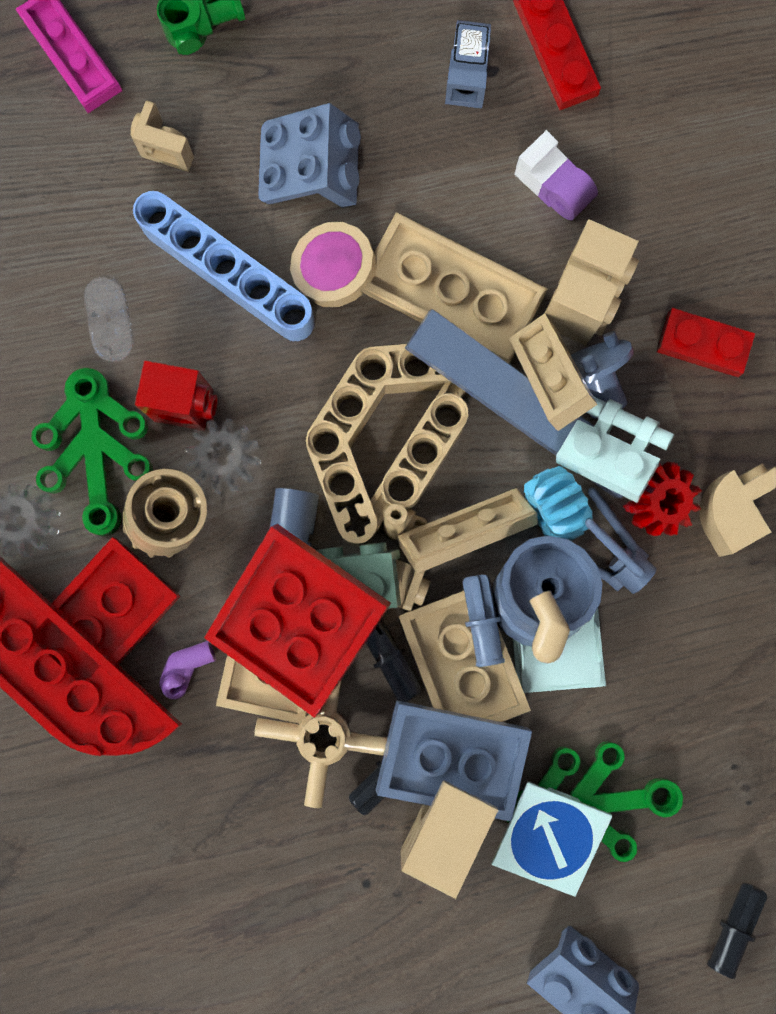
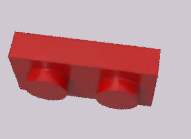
(705, 342)

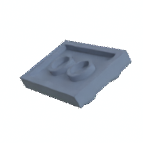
(454, 747)

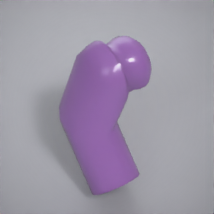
(180, 668)

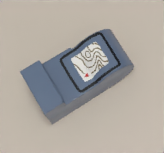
(468, 64)

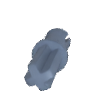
(483, 620)

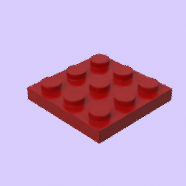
(296, 620)

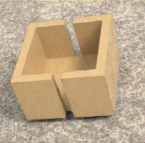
(592, 282)

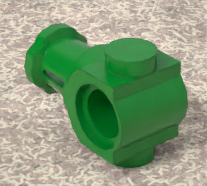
(199, 22)

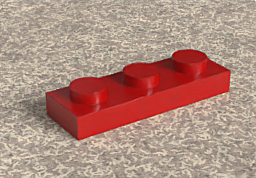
(558, 51)

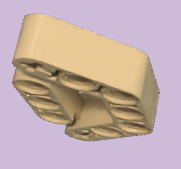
(347, 430)

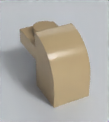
(729, 509)

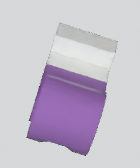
(555, 177)

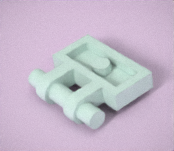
(610, 460)

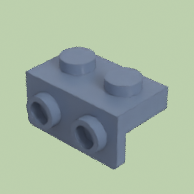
(583, 979)

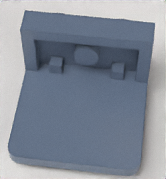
(309, 156)

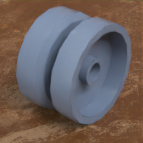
(544, 566)

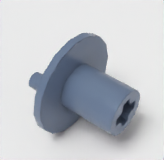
(599, 367)

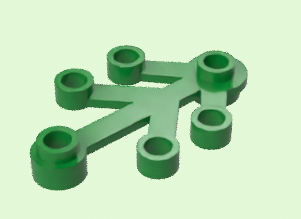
(91, 444)
(613, 801)

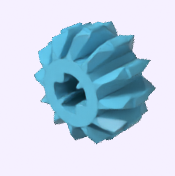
(558, 503)

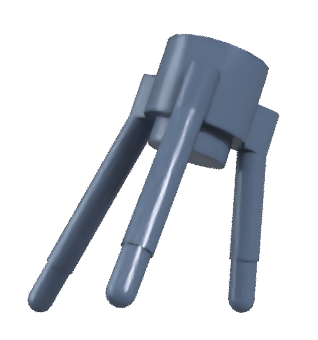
(629, 564)

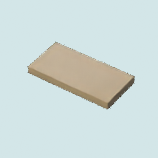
(428, 272)

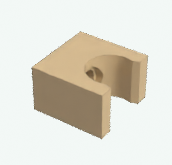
(447, 838)

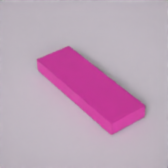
(69, 52)

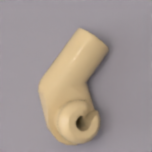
(399, 520)
(552, 629)

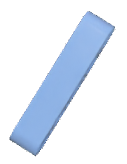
(213, 250)

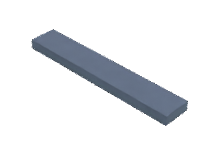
(487, 380)

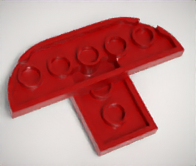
(67, 653)

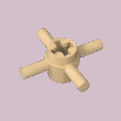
(321, 757)

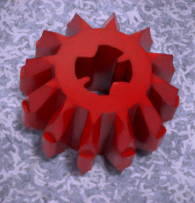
(665, 501)

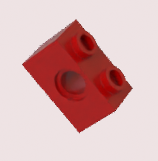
(175, 396)

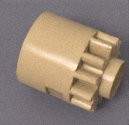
(170, 492)

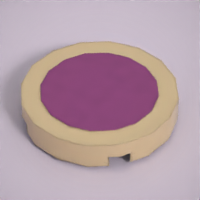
(333, 264)

